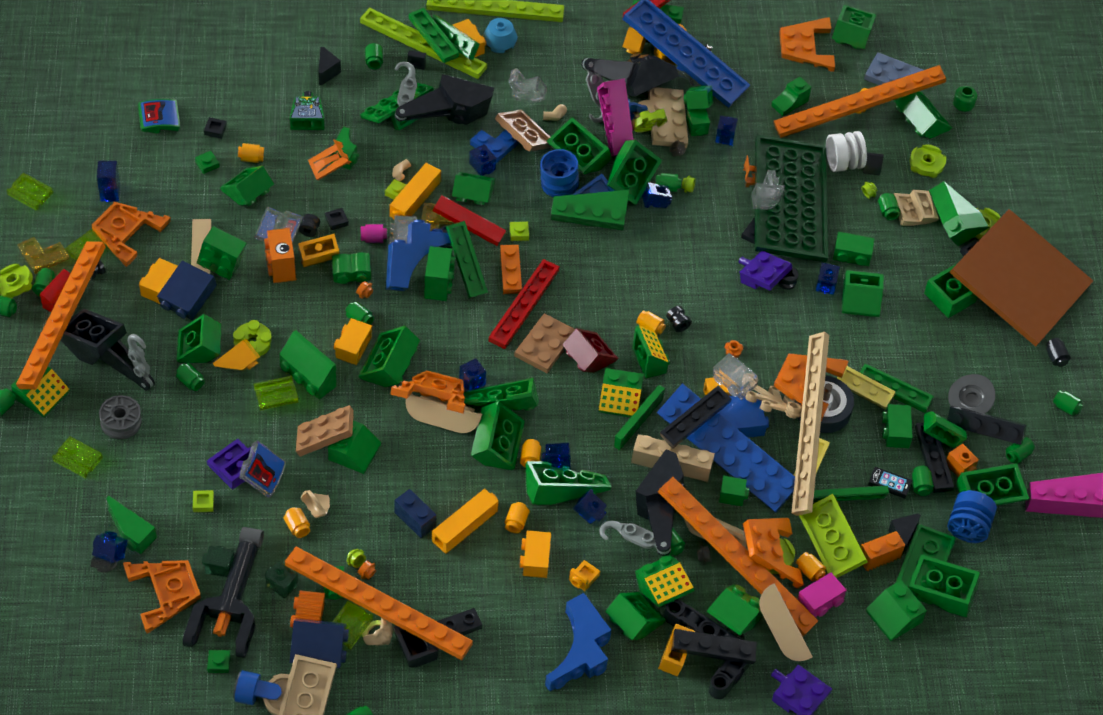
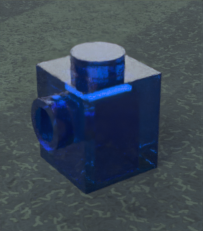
(726, 130)
(482, 160)
(827, 278)
(472, 375)
(109, 547)

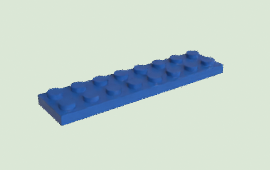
(686, 51)
(734, 452)

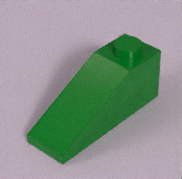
(131, 526)

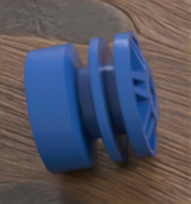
(559, 173)
(972, 516)

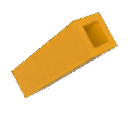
(416, 191)
(465, 520)

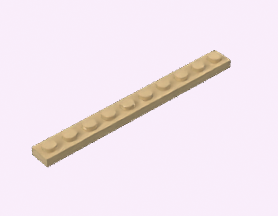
(810, 424)

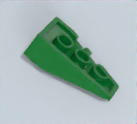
(957, 215)
(513, 395)
(554, 485)

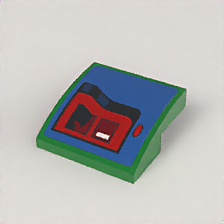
(158, 115)

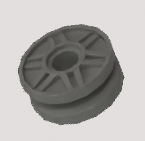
(122, 407)

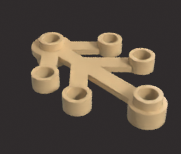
(772, 400)

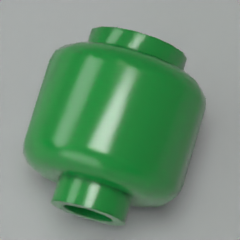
(965, 98)

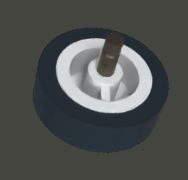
(840, 405)

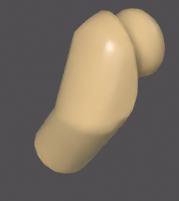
(556, 114)
(399, 168)

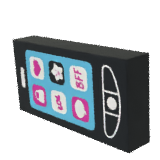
(896, 484)

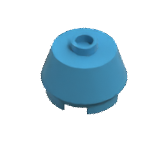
(500, 35)

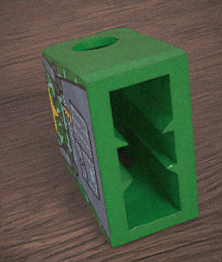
(307, 113)

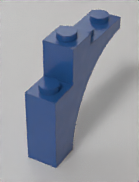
(405, 256)
(585, 655)

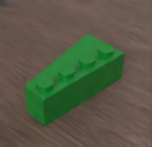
(592, 209)

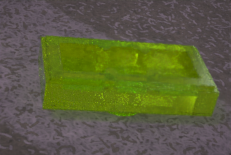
(76, 247)

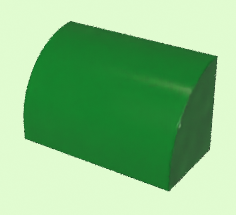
(943, 430)

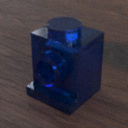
(656, 196)
(557, 454)
(590, 507)

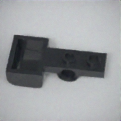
(419, 652)

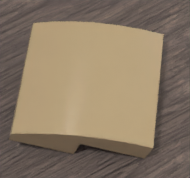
(916, 208)

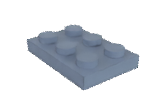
(886, 69)

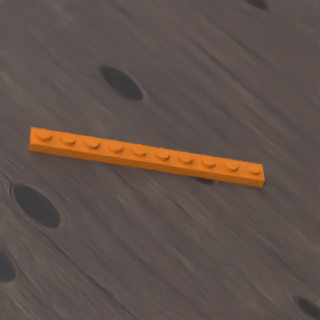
(859, 101)
(60, 316)
(732, 550)
(379, 603)

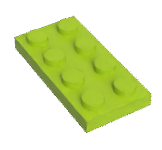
(833, 537)

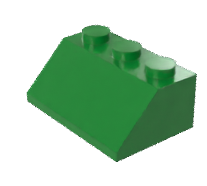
(922, 115)
(589, 150)
(390, 357)
(308, 365)
(498, 437)
(1000, 483)

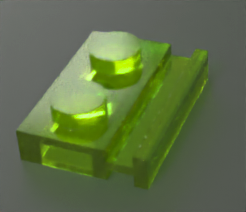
(30, 191)
(276, 393)
(77, 457)
(355, 620)

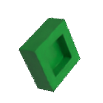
(207, 162)
(218, 661)

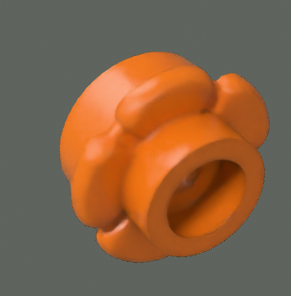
(364, 290)
(736, 351)
(367, 570)

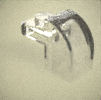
(527, 90)
(767, 194)

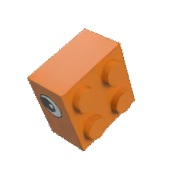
(280, 255)

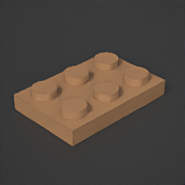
(524, 130)
(544, 343)
(324, 430)

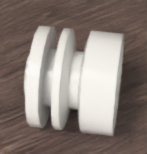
(846, 151)

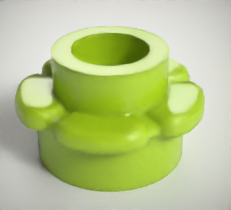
(688, 184)
(869, 190)
(356, 558)

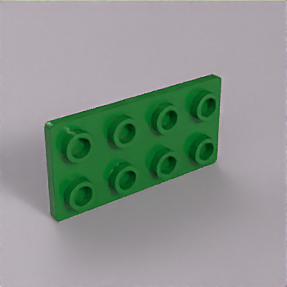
(387, 108)

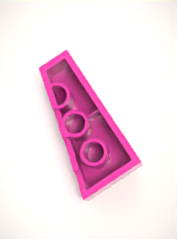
(615, 114)
(1067, 496)

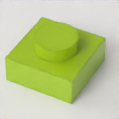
(394, 189)
(519, 231)
(203, 501)

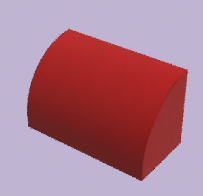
(52, 292)

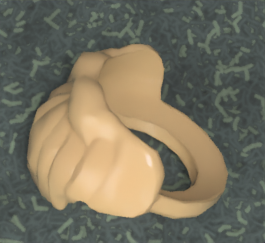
(316, 503)
(381, 636)

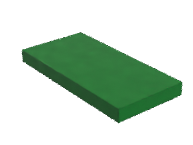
(928, 543)

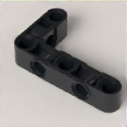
(730, 671)

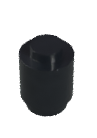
(1057, 352)

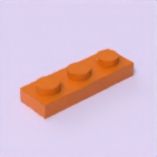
(510, 269)

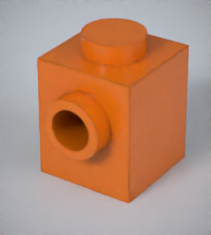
(961, 460)

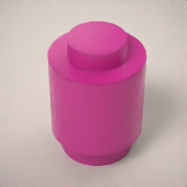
(373, 233)

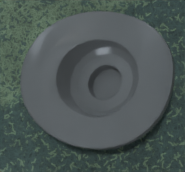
(972, 393)

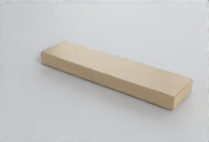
(200, 229)

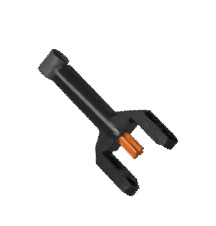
(229, 604)

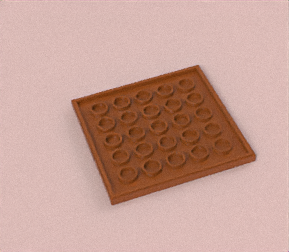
(1021, 277)

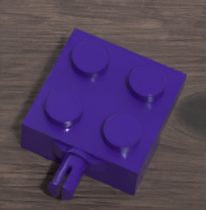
(763, 270)
(228, 463)
(800, 691)

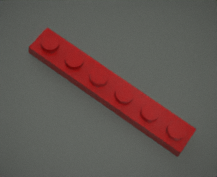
(523, 304)

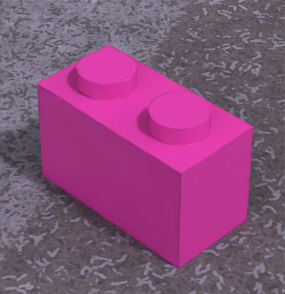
(822, 595)

